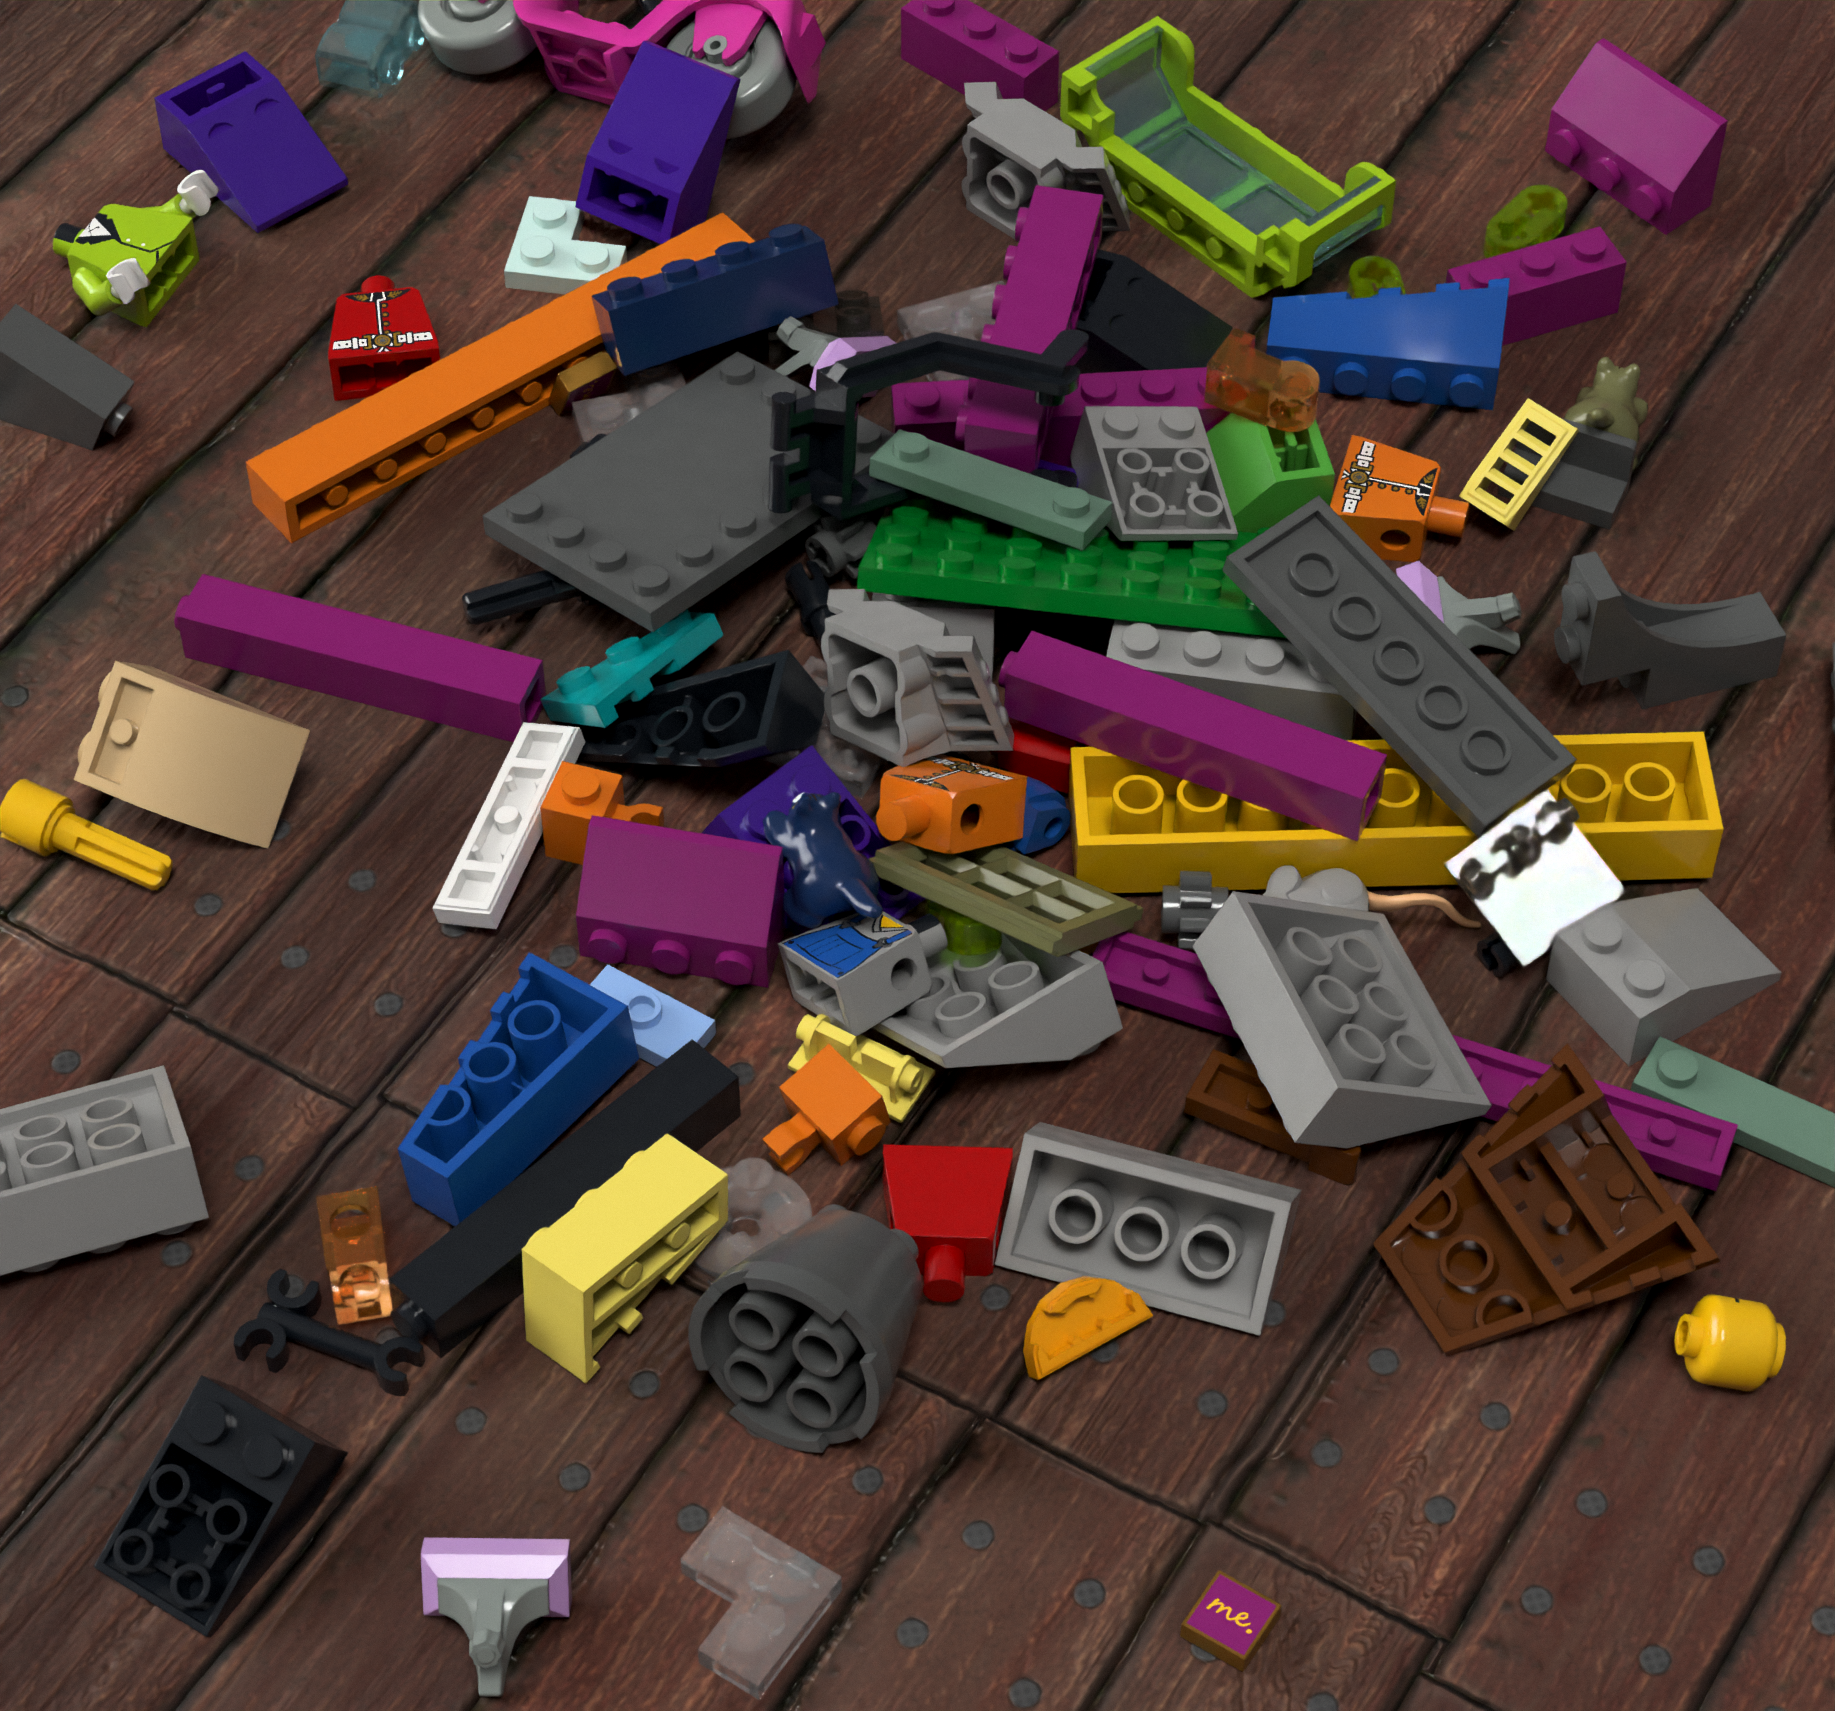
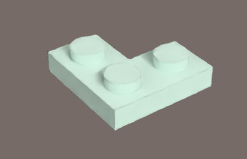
(548, 251)

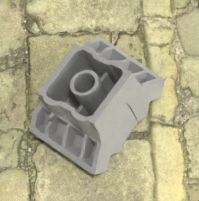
(1022, 146)
(907, 683)

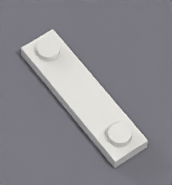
(506, 828)

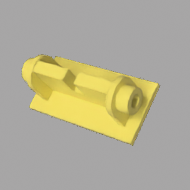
(892, 1074)

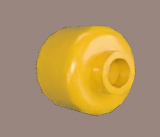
(1730, 1342)

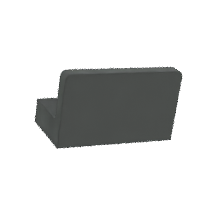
(1587, 480)

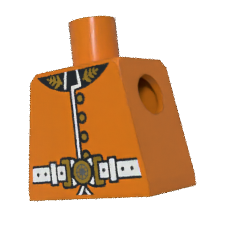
(1394, 500)
(930, 799)

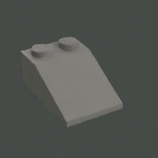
(1655, 968)

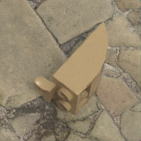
(190, 754)

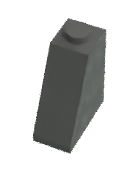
(57, 384)

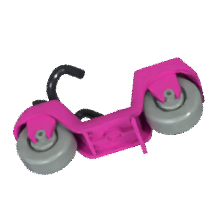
(754, 40)

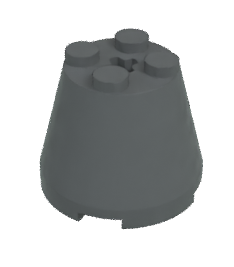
(811, 1329)

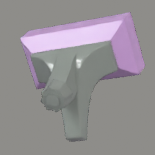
(821, 349)
(1471, 620)
(494, 1592)

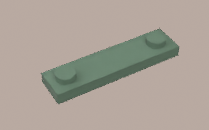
(991, 489)
(1766, 1116)

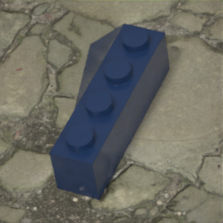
(714, 298)

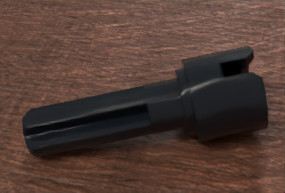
(519, 596)

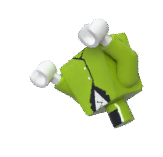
(136, 256)

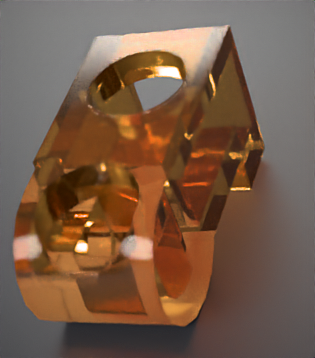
(1261, 385)
(356, 1255)

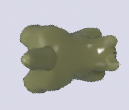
(1611, 402)

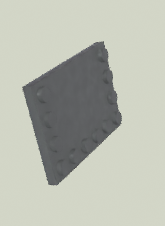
(668, 497)

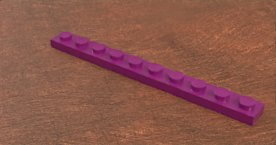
(1666, 1135)

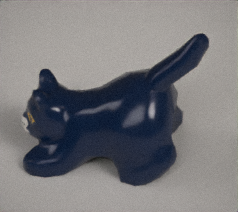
(825, 865)

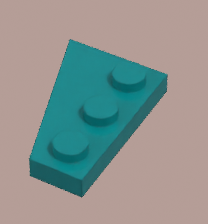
(590, 695)

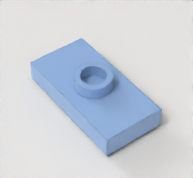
(657, 1020)

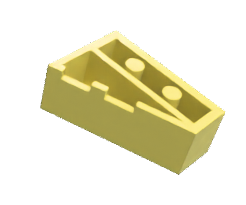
(614, 1249)

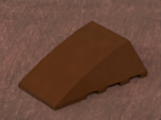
(1539, 1219)

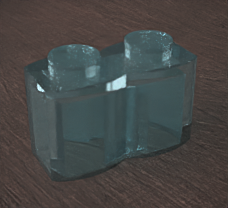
(369, 46)

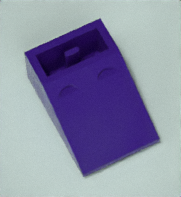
(248, 141)
(659, 145)
(810, 775)

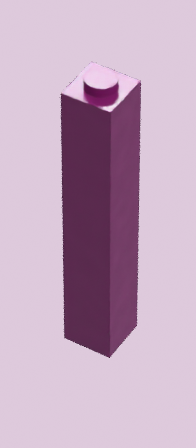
(360, 658)
(1193, 734)

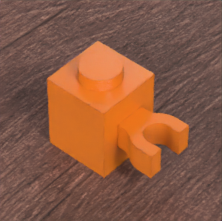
(572, 801)
(828, 1108)

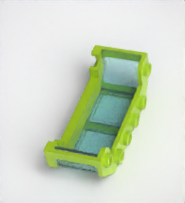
(1210, 174)

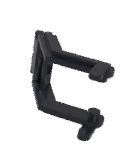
(821, 429)

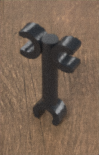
(291, 1320)

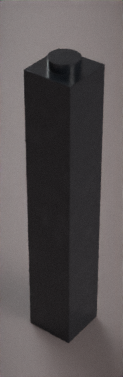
(479, 1261)

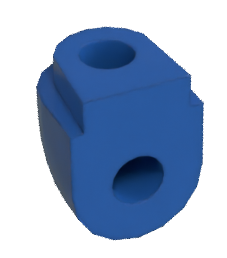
(1044, 818)

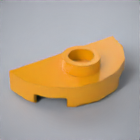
(1078, 1319)

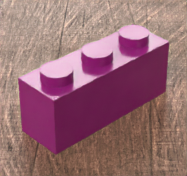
(969, 45)
(1552, 282)

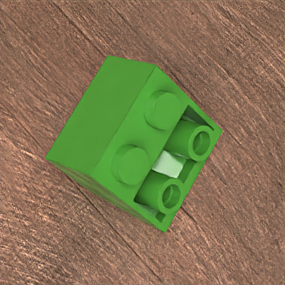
(1269, 470)

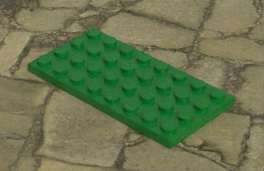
(964, 557)

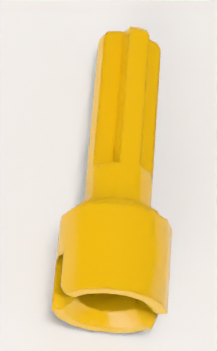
(48, 822)

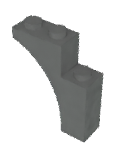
(1662, 647)

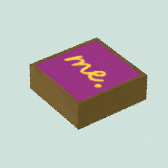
(582, 382)
(1230, 1620)

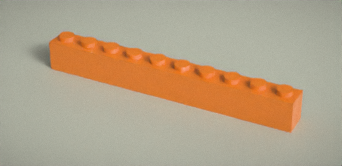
(448, 402)

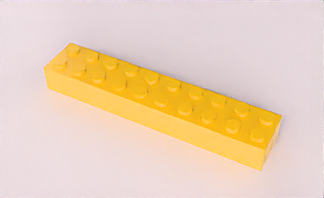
(1638, 796)

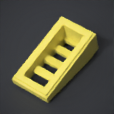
(1524, 494)

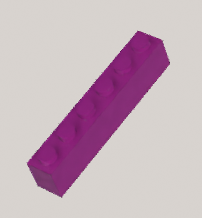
(1041, 298)
(934, 405)

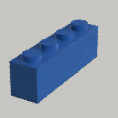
(1397, 345)

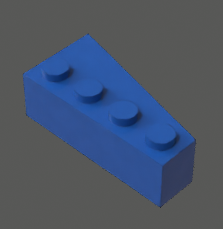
(516, 1089)

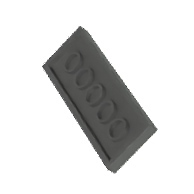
(1399, 666)

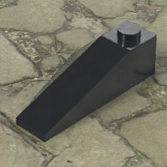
(715, 717)

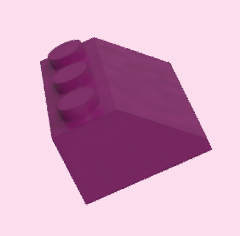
(1637, 138)
(681, 901)

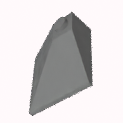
(1008, 1008)

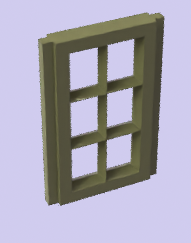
(1010, 894)

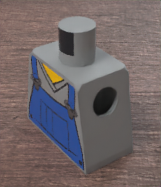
(862, 967)

